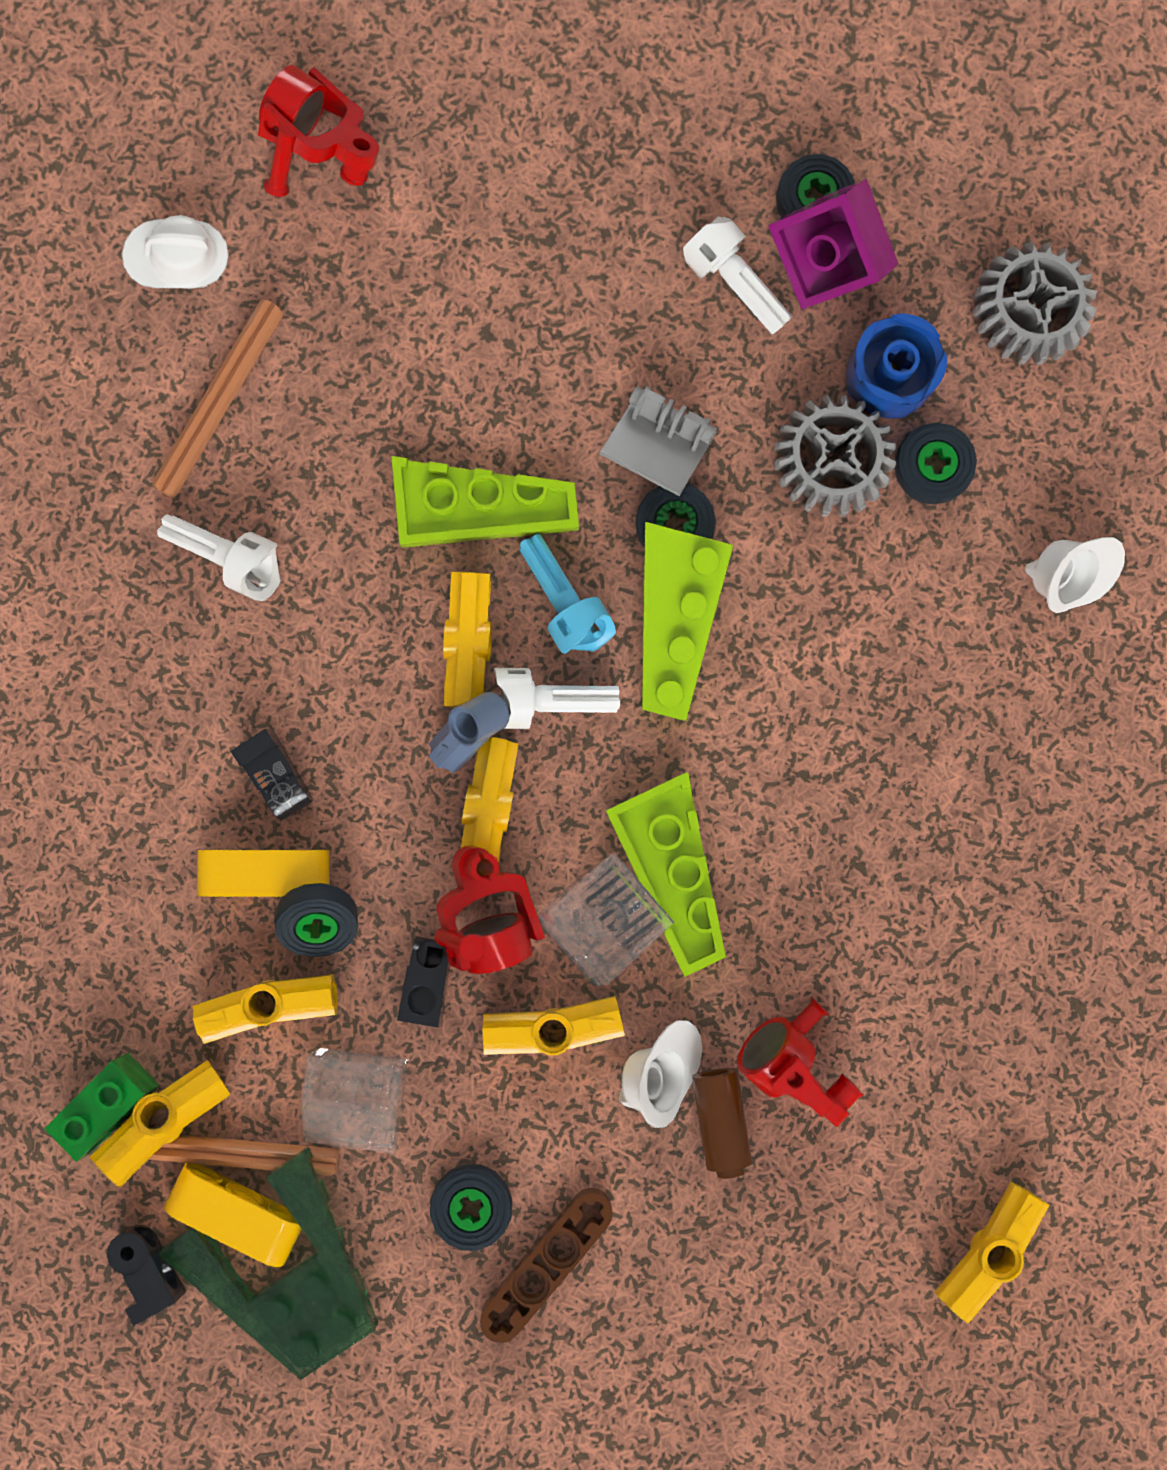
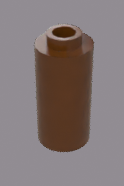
(722, 1122)

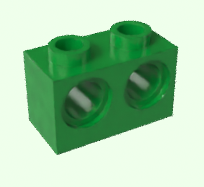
(101, 1107)

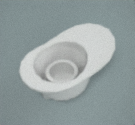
(175, 253)
(1076, 571)
(661, 1075)

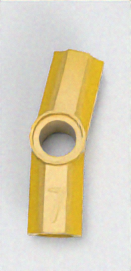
(467, 637)
(489, 796)
(239, 1010)
(521, 1033)
(134, 1141)
(977, 1280)

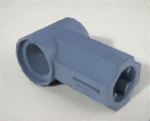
(468, 730)

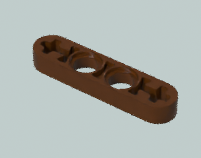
(550, 1267)

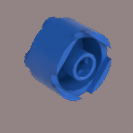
(912, 346)

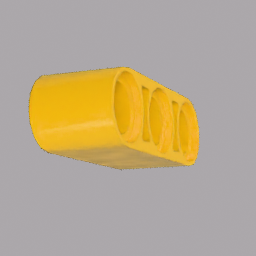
(259, 871)
(233, 1214)

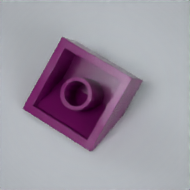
(834, 245)

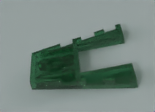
(307, 1311)

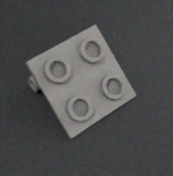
(659, 440)

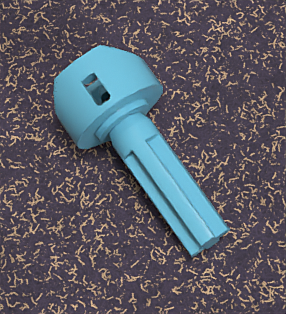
(575, 618)

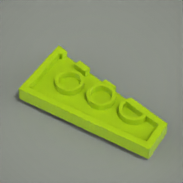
(471, 505)
(680, 602)
(668, 858)

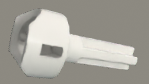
(715, 250)
(244, 561)
(525, 698)

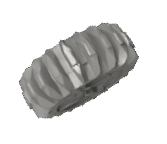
(1035, 270)
(845, 469)

